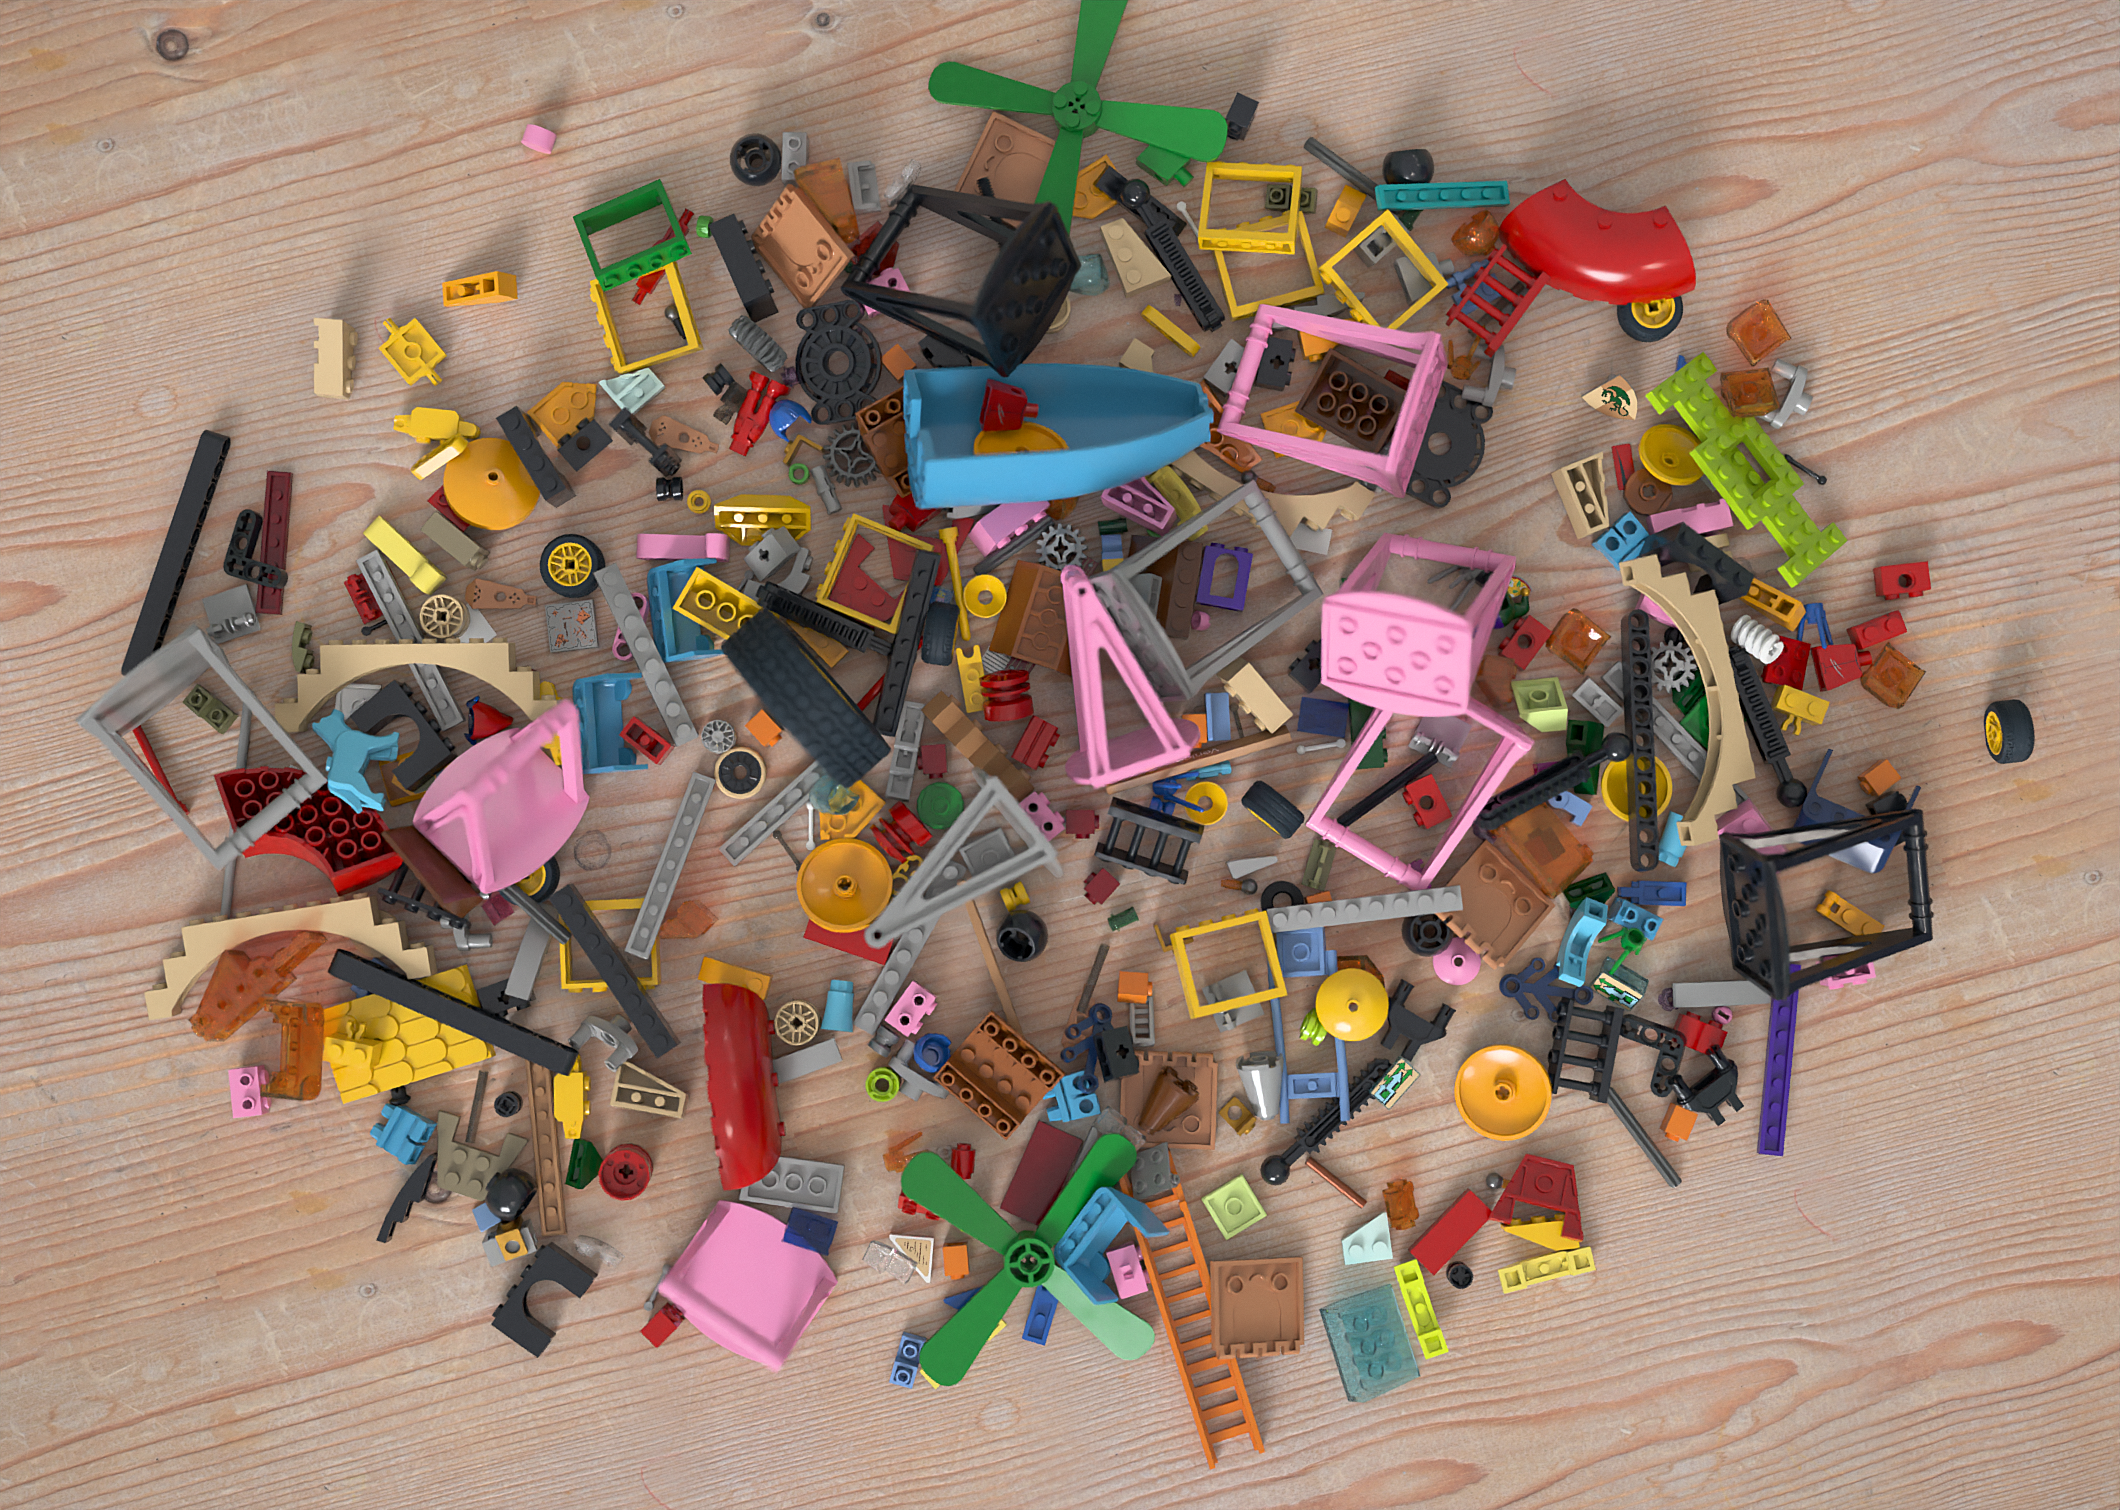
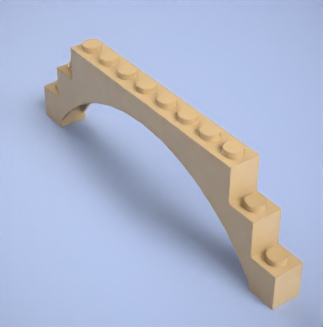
(1290, 509)
(348, 663)
(1728, 746)
(350, 918)

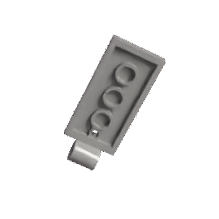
(799, 1185)

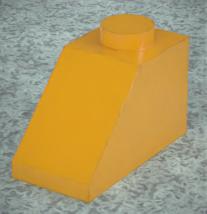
(1345, 211)

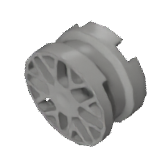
(718, 736)

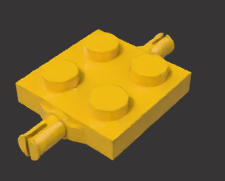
(412, 351)

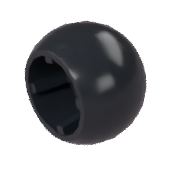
(1408, 167)
(751, 175)
(1022, 935)
(1415, 944)
(510, 1193)

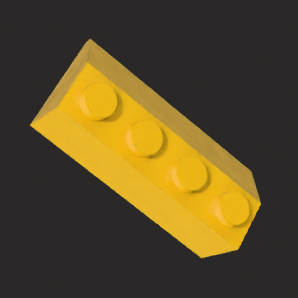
(715, 604)

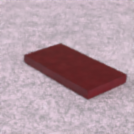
(1040, 1173)

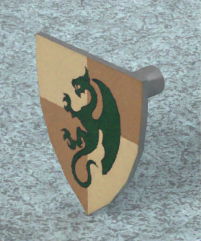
(1614, 398)

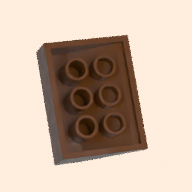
(1353, 402)
(1178, 586)
(434, 870)

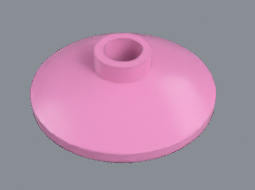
(1453, 974)

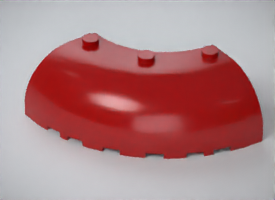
(1599, 250)
(321, 831)
(741, 1084)

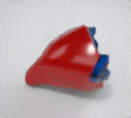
(484, 720)

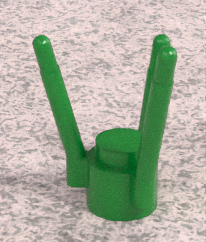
(1630, 941)

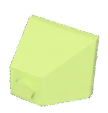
(1541, 703)

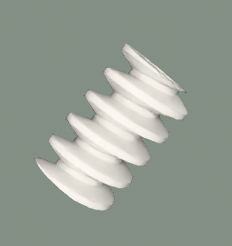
(1756, 639)

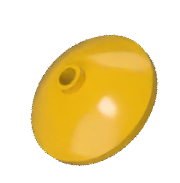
(1666, 454)
(1615, 787)
(1347, 987)

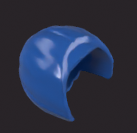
(784, 414)
(932, 1051)

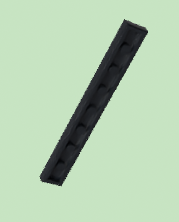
(906, 641)

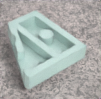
(633, 389)
(1369, 1242)

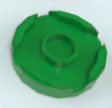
(940, 805)

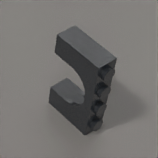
(524, 440)
(1684, 544)
(433, 750)
(515, 1318)

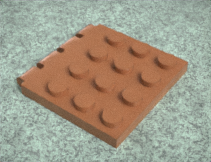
(1011, 158)
(801, 246)
(1498, 905)
(1193, 1127)
(1257, 1307)

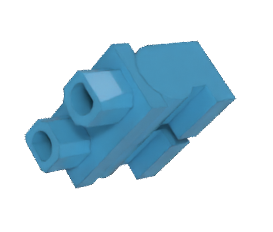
(1622, 540)
(1632, 916)
(1071, 1102)
(403, 1132)

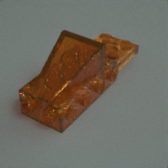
(243, 984)

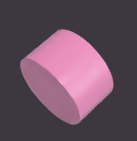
(539, 138)

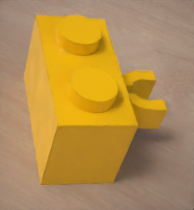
(1798, 706)
(352, 1049)

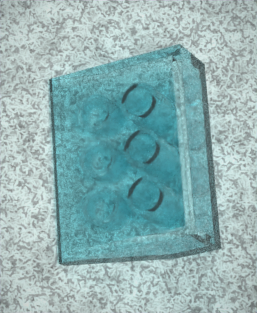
(1369, 1343)

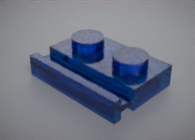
(1322, 717)
(809, 1231)

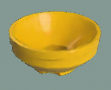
(985, 583)
(1218, 798)

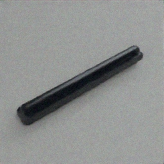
(1388, 789)

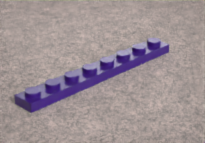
(1777, 1074)

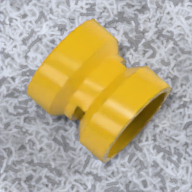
(1009, 898)

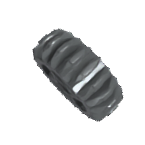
(758, 343)
(844, 451)

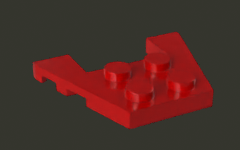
(903, 555)
(858, 590)
(1546, 1185)

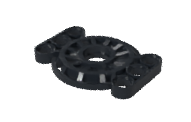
(814, 363)
(1457, 425)

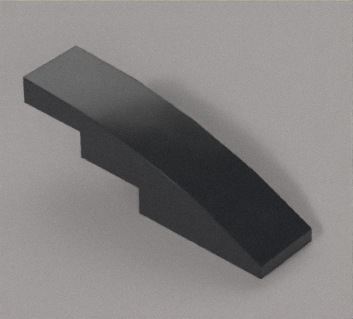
(1111, 182)
(413, 1191)

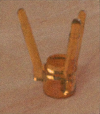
(1462, 366)
(895, 1160)

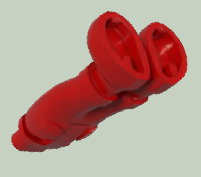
(751, 425)

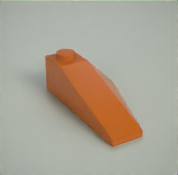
(1232, 451)

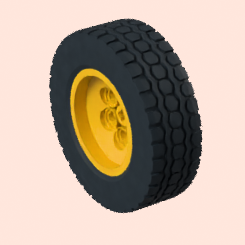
(805, 698)

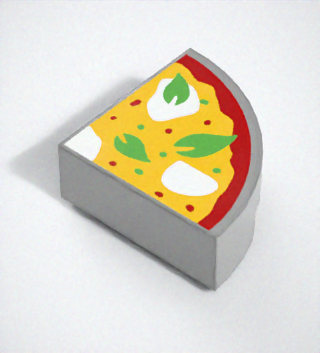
(1516, 585)

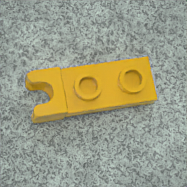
(970, 671)

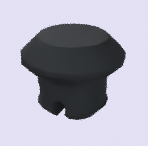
(1674, 635)
(399, 1096)

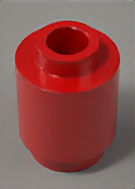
(963, 1160)

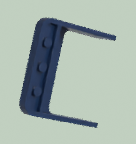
(1866, 856)

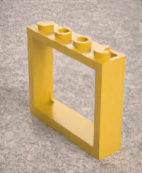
(1250, 240)
(1411, 250)
(1284, 300)
(612, 338)
(841, 550)
(1208, 926)
(599, 985)

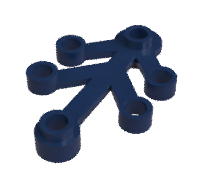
(1540, 989)
(1098, 1026)

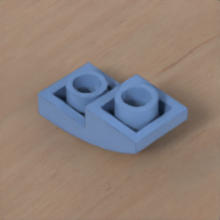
(907, 1360)

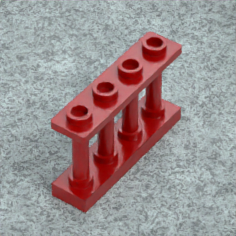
(1506, 320)

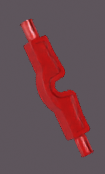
(649, 282)

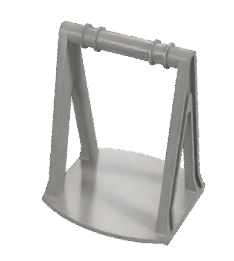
(1144, 634)
(153, 687)
(909, 908)

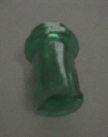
(1409, 218)
(1113, 526)
(1122, 919)

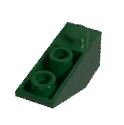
(1585, 738)

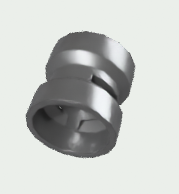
(883, 1041)

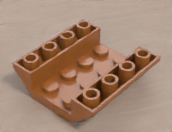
(883, 433)
(1034, 619)
(998, 1074)

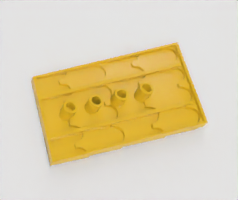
(411, 1042)

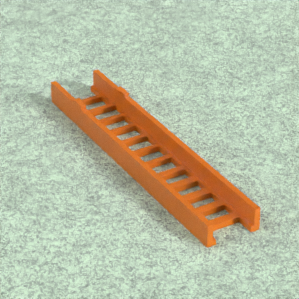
(1185, 1370)

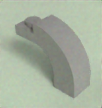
(795, 582)

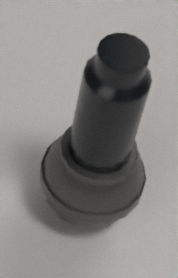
(672, 314)

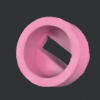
(1200, 621)
(1719, 1019)

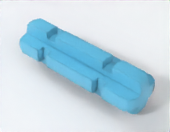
(1212, 770)

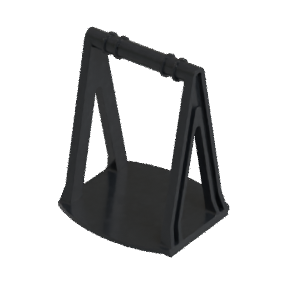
(1017, 294)
(1757, 911)

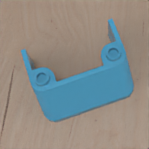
(674, 633)
(601, 722)
(1092, 1232)

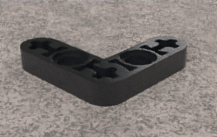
(244, 556)
(1666, 1048)

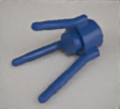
(1816, 615)
(1168, 787)

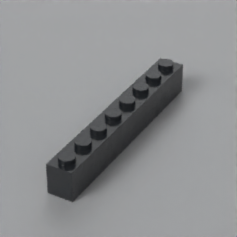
(614, 970)

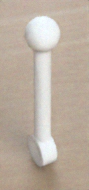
(1181, 207)
(1340, 743)
(810, 845)

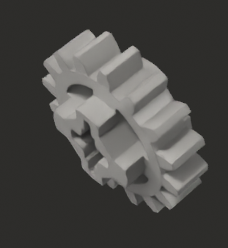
(1051, 550)
(1680, 666)

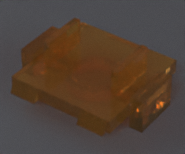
(1400, 1204)

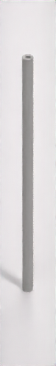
(241, 763)

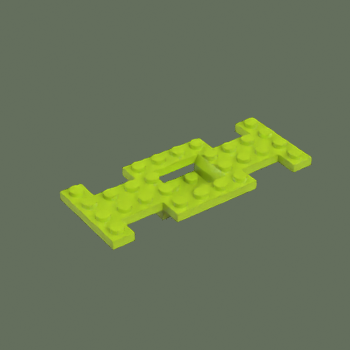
(1737, 479)

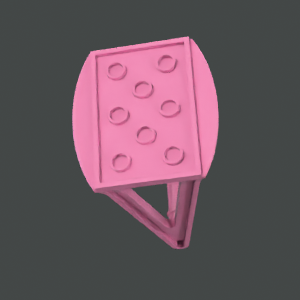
(1392, 471)
(1404, 649)
(1510, 748)
(1099, 759)
(506, 802)
(748, 1284)

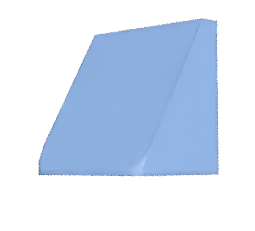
(484, 1217)

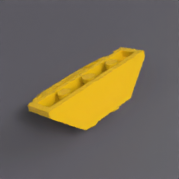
(750, 516)

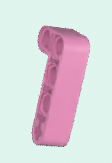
(683, 547)

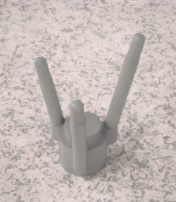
(1465, 574)

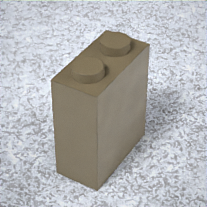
(455, 541)

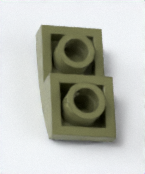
(1279, 198)
(302, 657)
(210, 709)

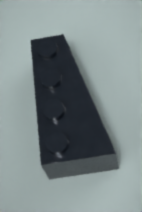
(743, 267)
(942, 355)

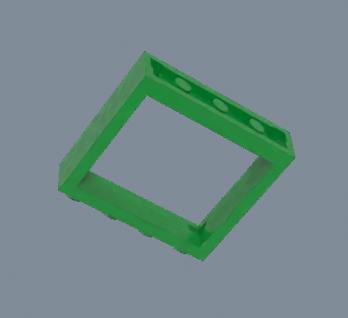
(620, 210)

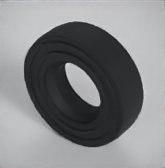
(1280, 887)

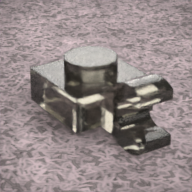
(732, 402)

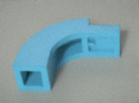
(1578, 939)

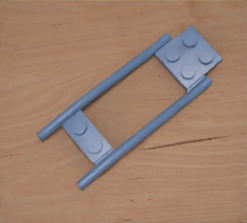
(1304, 955)

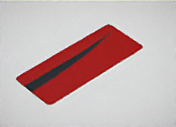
(1623, 463)

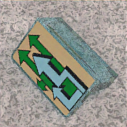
(1622, 987)
(1394, 1083)

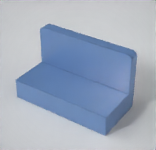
(1217, 716)

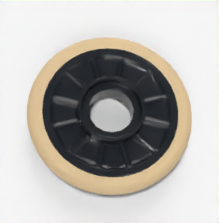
(725, 776)

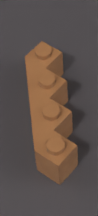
(975, 746)

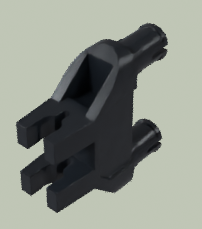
(1412, 1026)
(1712, 1089)

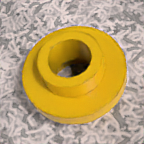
(695, 495)

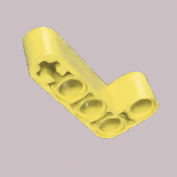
(405, 555)

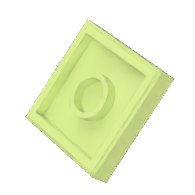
(1234, 1206)

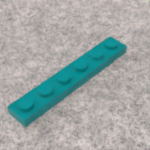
(1442, 195)

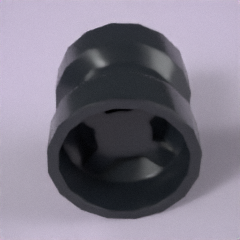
(718, 379)
(669, 488)
(513, 1102)
(1463, 1276)

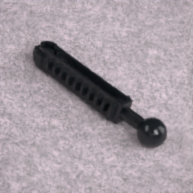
(1173, 257)
(821, 619)
(1765, 728)
(1551, 782)
(1276, 1169)

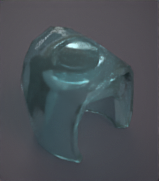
(1092, 276)
(831, 798)

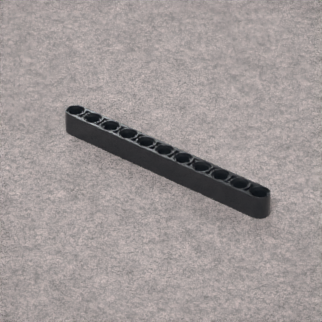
(178, 549)
(1646, 730)
(453, 1012)

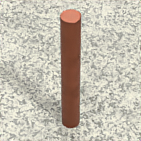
(1335, 1182)

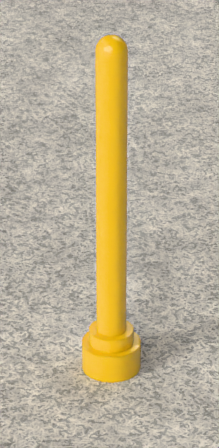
(949, 537)

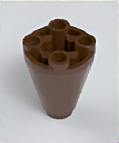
(1167, 1100)

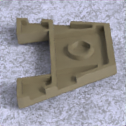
(467, 1168)

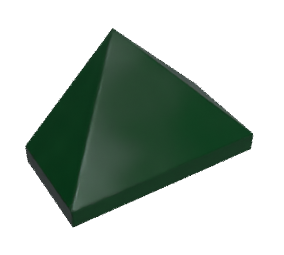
(1688, 695)
(1596, 888)
(583, 1164)

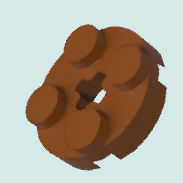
(1646, 505)

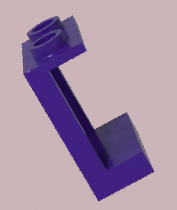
(1244, 565)

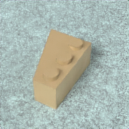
(1132, 260)
(334, 359)
(1583, 494)
(1254, 695)
(646, 1093)

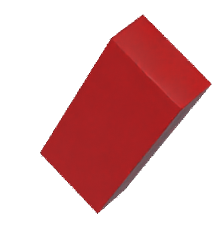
(849, 942)
(1450, 1231)

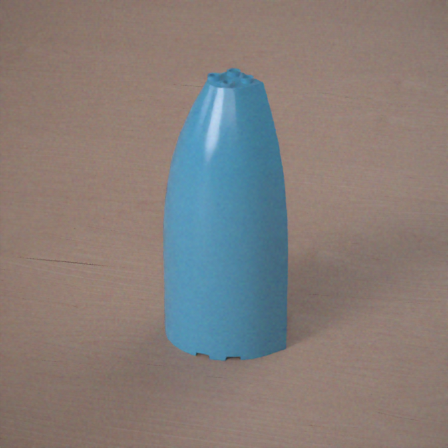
(1111, 418)

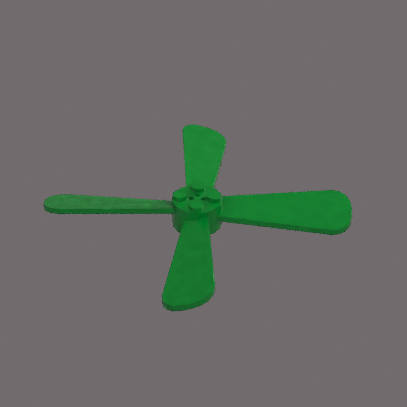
(1181, 130)
(945, 1193)

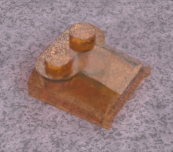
(1757, 331)
(1749, 392)
(1576, 640)
(1891, 677)

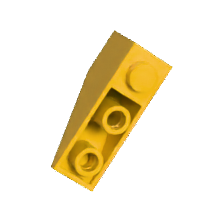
(1542, 1231)

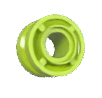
(1312, 1028)
(880, 1095)

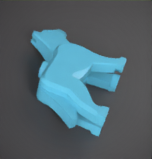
(351, 758)

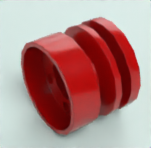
(1007, 700)
(900, 832)
(613, 1176)

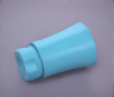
(1670, 845)
(839, 1007)

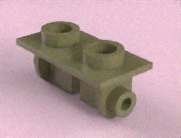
(1319, 864)

